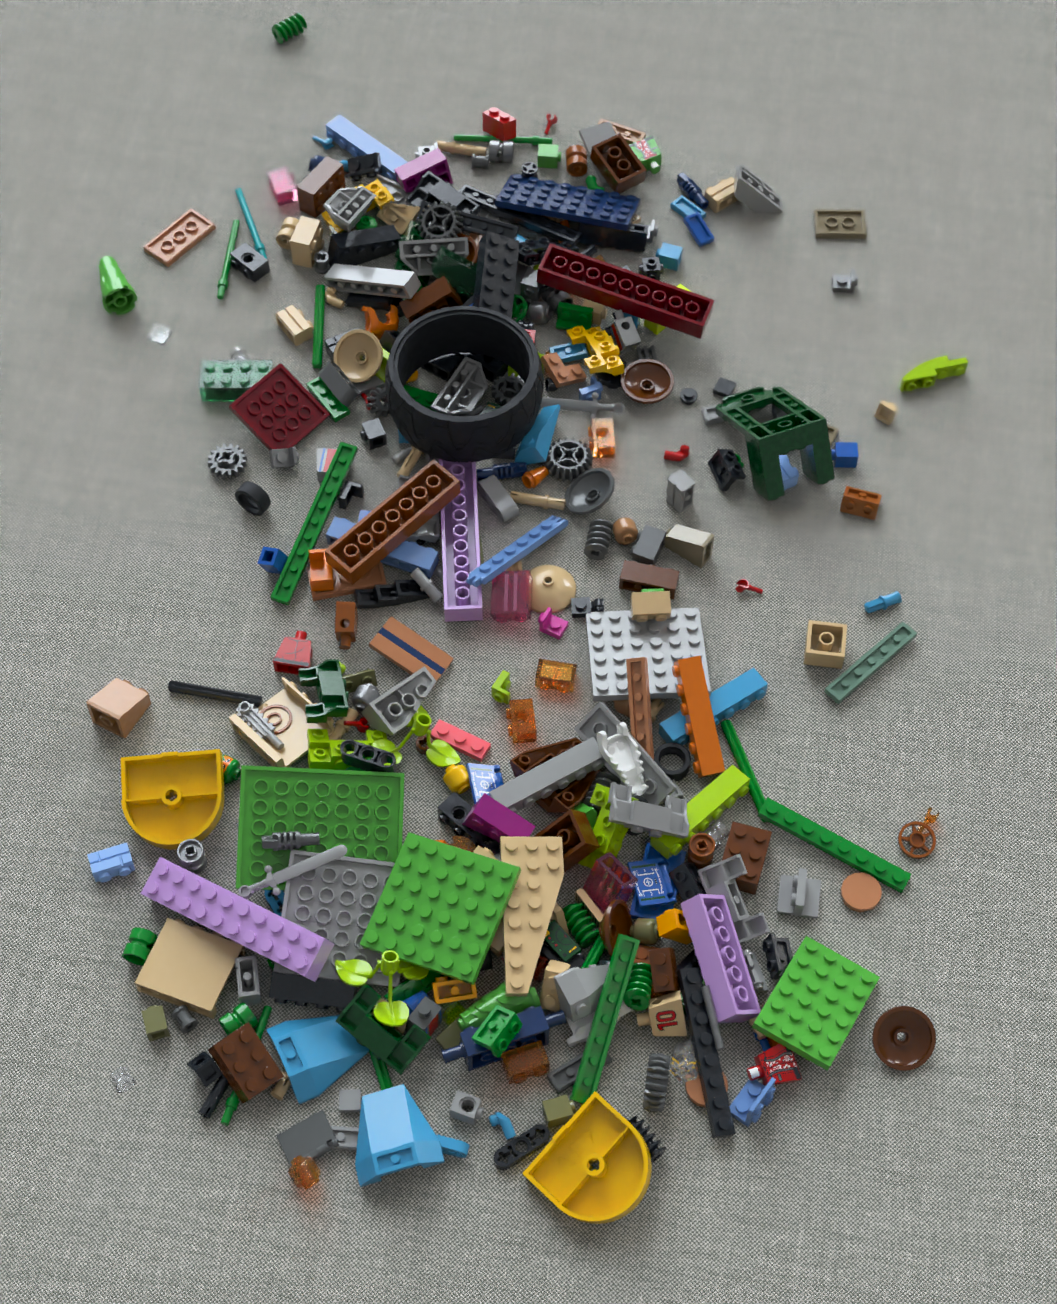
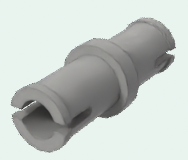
(426, 585)

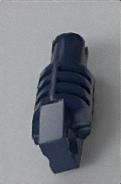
(692, 190)
(503, 471)

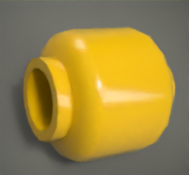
(457, 778)

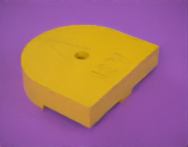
(151, 782)
(565, 1165)

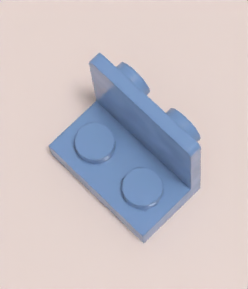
(751, 1100)

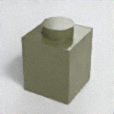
(155, 1023)
(558, 1111)

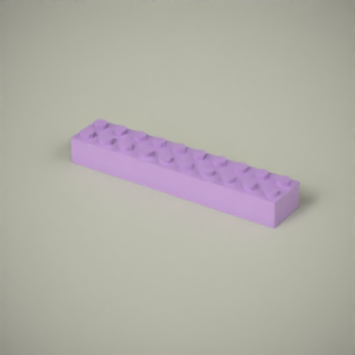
(461, 546)
(238, 919)

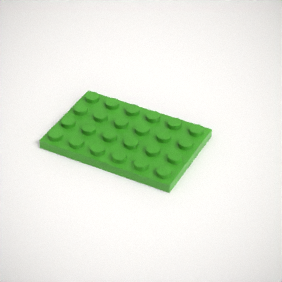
(816, 1003)

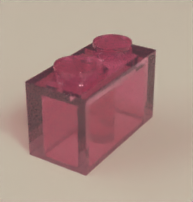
(282, 186)

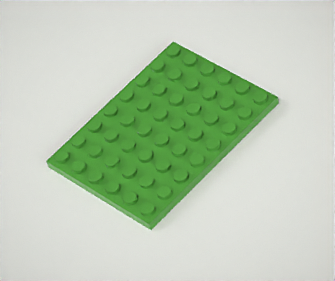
(342, 805)

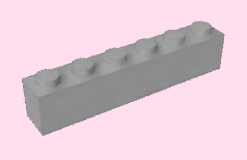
(373, 281)
(550, 776)

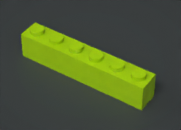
(705, 807)

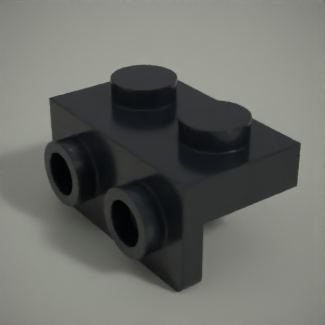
(778, 955)

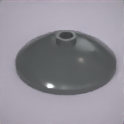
(590, 491)

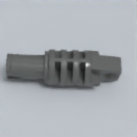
(289, 840)

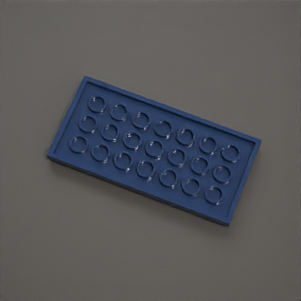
(568, 202)

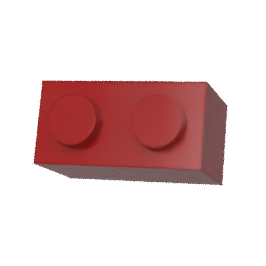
(499, 124)

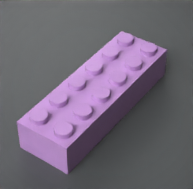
(721, 958)

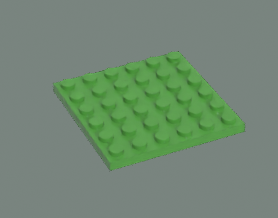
(441, 907)

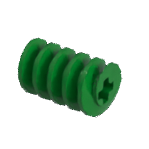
(289, 27)
(579, 925)
(639, 987)

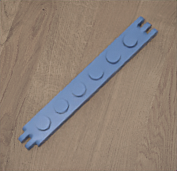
(516, 551)

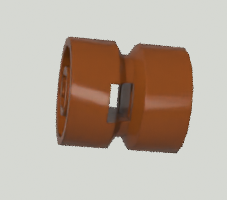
(576, 160)
(701, 850)

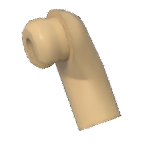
(332, 299)

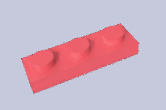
(461, 740)

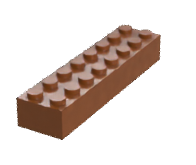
(392, 521)

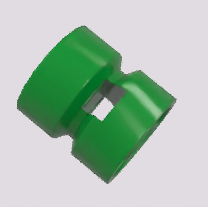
(140, 945)
(239, 1017)

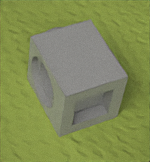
(461, 1100)

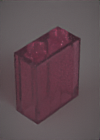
(512, 596)
(609, 881)

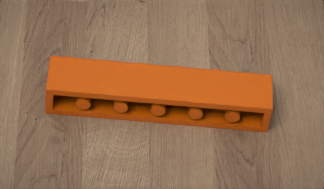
(699, 716)

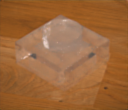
(159, 334)

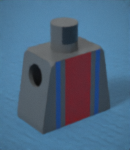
(426, 1016)

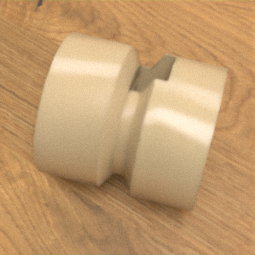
(286, 232)

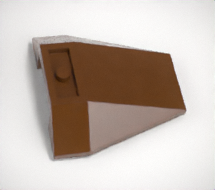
(561, 799)

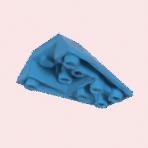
(314, 1053)
(393, 1136)

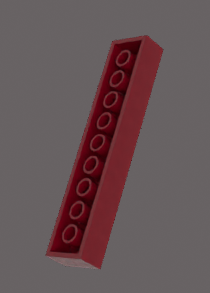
(625, 290)

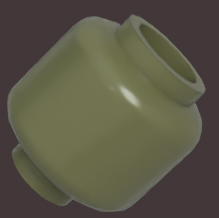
(645, 930)

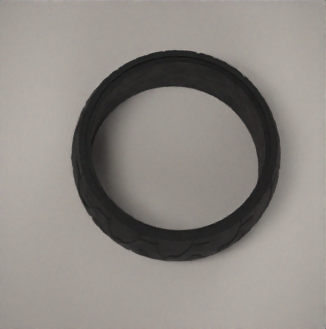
(464, 331)

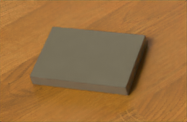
(839, 224)

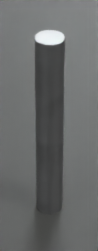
(712, 1017)

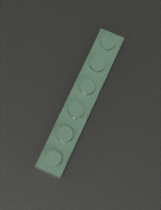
(870, 662)

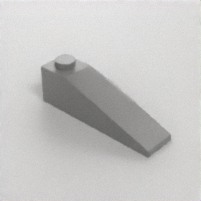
(398, 705)
(580, 990)

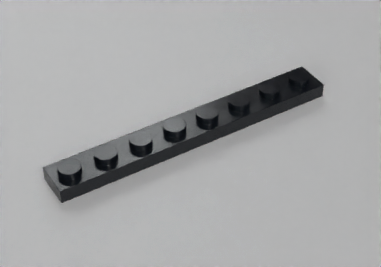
(532, 221)
(706, 1054)

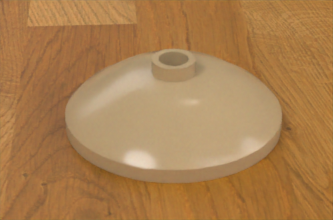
(350, 351)
(555, 594)

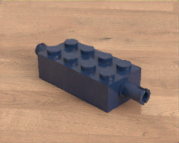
(534, 1028)

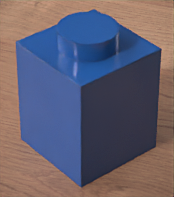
(845, 454)
(272, 560)

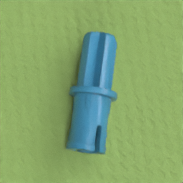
(883, 602)

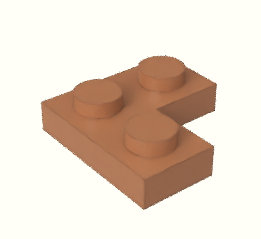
(562, 374)

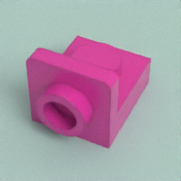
(552, 624)

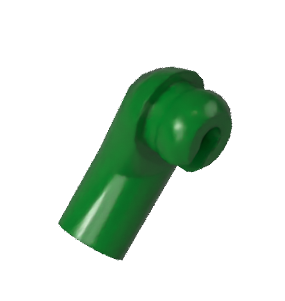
(592, 183)

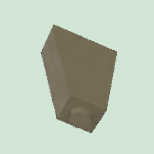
(690, 544)

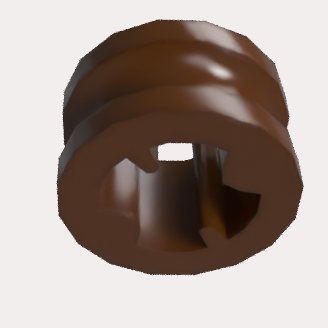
(419, 742)

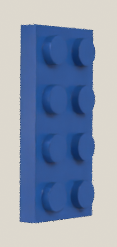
(655, 911)

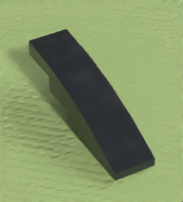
(389, 594)

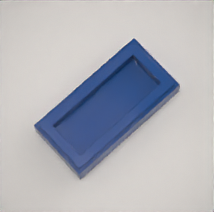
(698, 229)

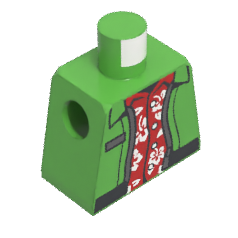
(648, 153)

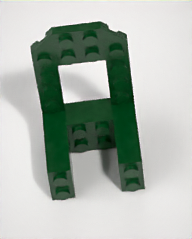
(765, 441)

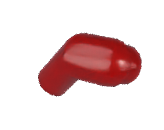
(679, 455)

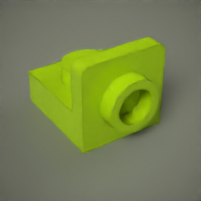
(501, 687)

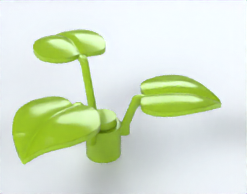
(439, 752)
(355, 973)

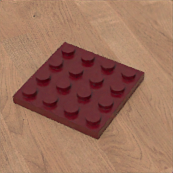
(279, 410)

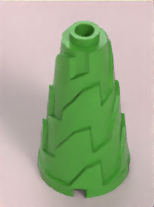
(116, 291)
(479, 1011)

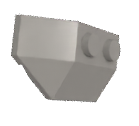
(755, 192)
(349, 206)
(421, 253)
(462, 390)

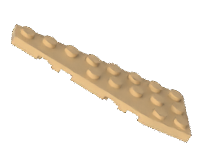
(529, 905)

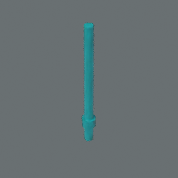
(259, 247)

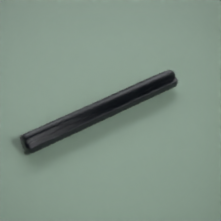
(214, 693)

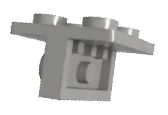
(799, 895)

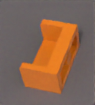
(320, 571)

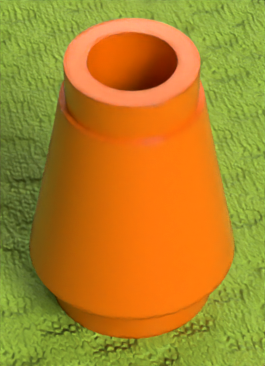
(534, 477)

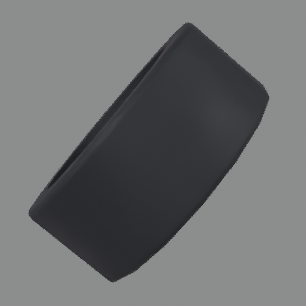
(252, 498)
(676, 749)

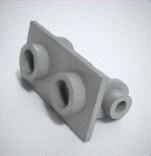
(755, 971)

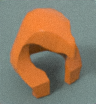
(377, 327)

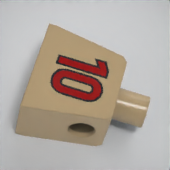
(665, 1015)

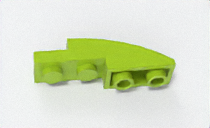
(927, 372)

